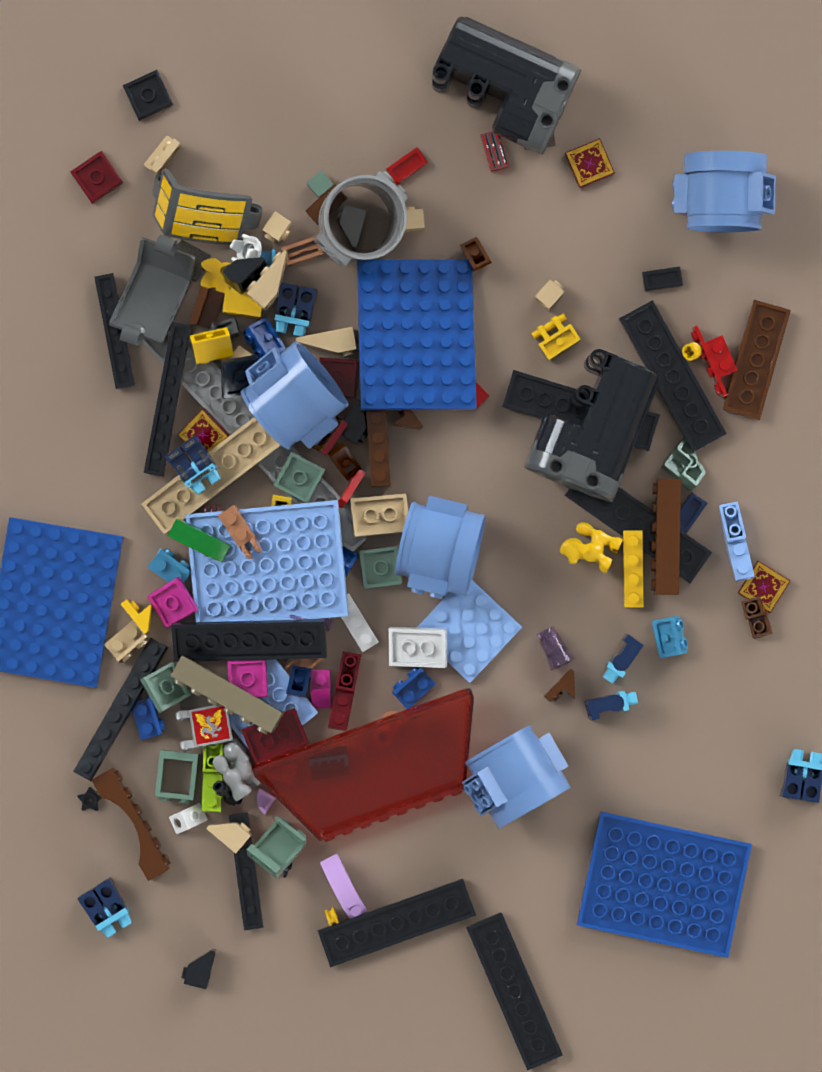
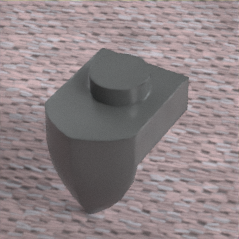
(231, 324)

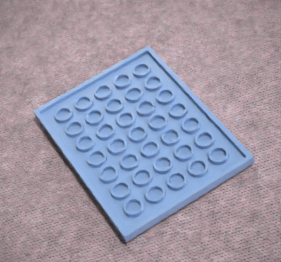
(292, 575)

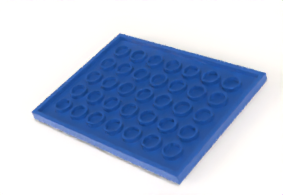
(416, 335)
(56, 600)
(664, 884)

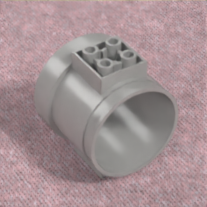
(393, 198)

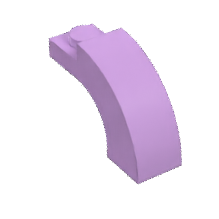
(343, 886)

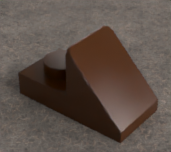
(475, 254)
(408, 420)
(344, 461)
(565, 683)

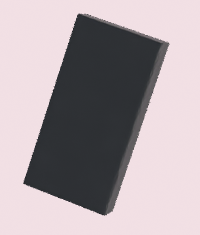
(662, 279)

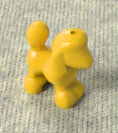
(593, 551)

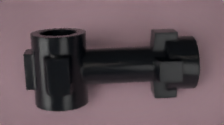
(221, 789)

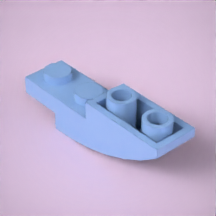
(736, 541)

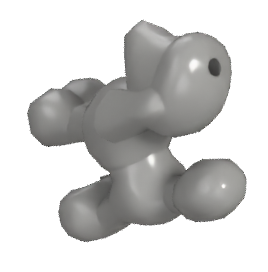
(241, 770)

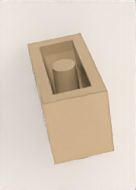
(231, 834)

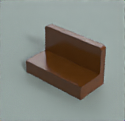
(207, 307)

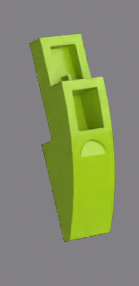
(211, 801)

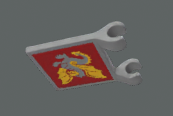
(209, 726)

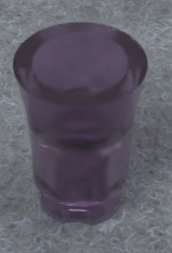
(554, 648)

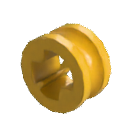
(688, 355)
(331, 916)

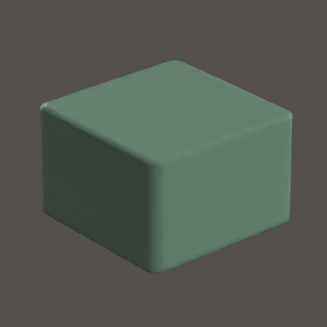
(319, 184)

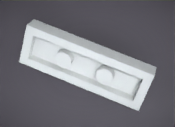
(359, 627)

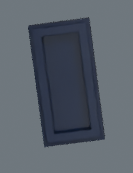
(690, 511)

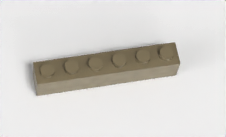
(226, 694)

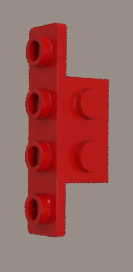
(717, 357)

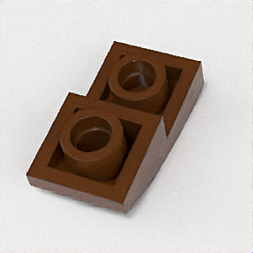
(313, 210)
(757, 617)

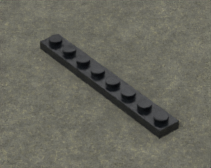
(167, 398)
(120, 710)

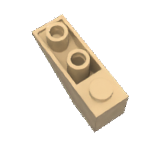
(268, 286)

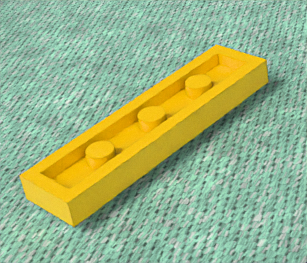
(633, 568)

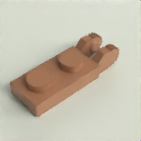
(239, 530)

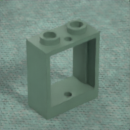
(177, 755)

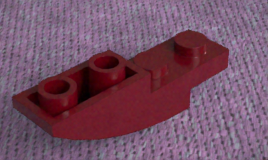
(344, 691)

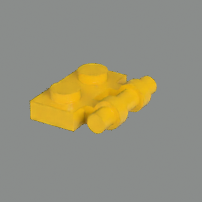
(560, 340)

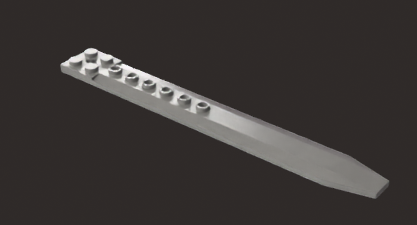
(204, 384)

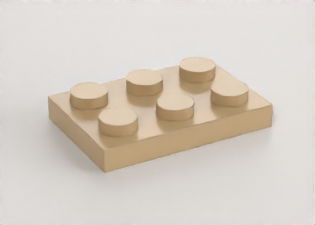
(378, 515)

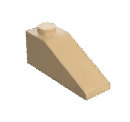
(335, 341)

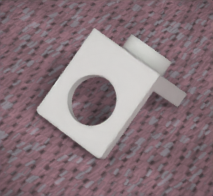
(188, 818)

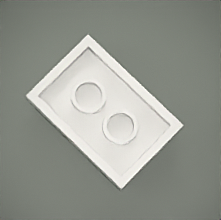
(418, 647)

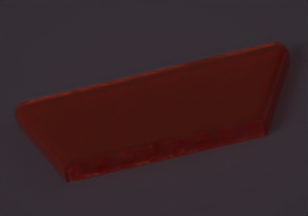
(375, 768)

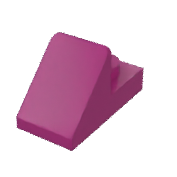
(320, 688)

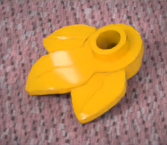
(214, 275)

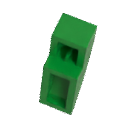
(199, 540)

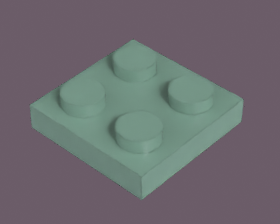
(299, 477)
(379, 567)
(162, 688)

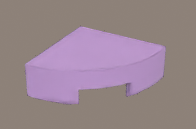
(264, 800)

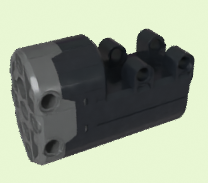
(523, 77)
(597, 450)

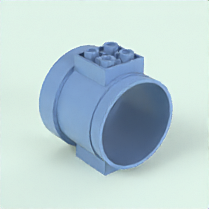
(724, 191)
(293, 396)
(440, 547)
(516, 776)

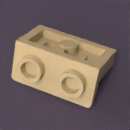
(163, 155)
(126, 641)

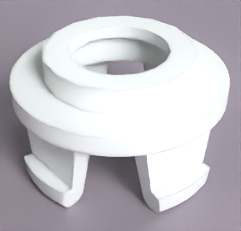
(243, 246)

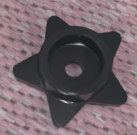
(85, 803)

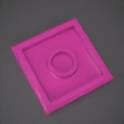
(172, 602)
(249, 676)

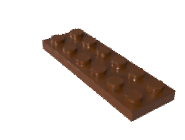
(756, 359)

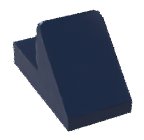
(298, 681)

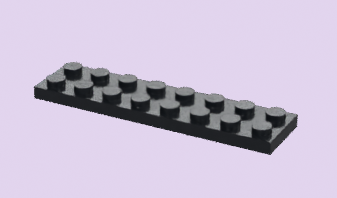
(675, 378)
(543, 397)
(631, 514)
(249, 640)
(396, 922)
(514, 991)

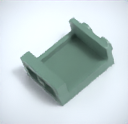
(277, 847)

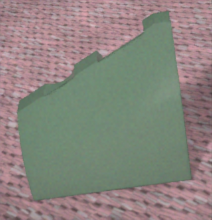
(684, 465)

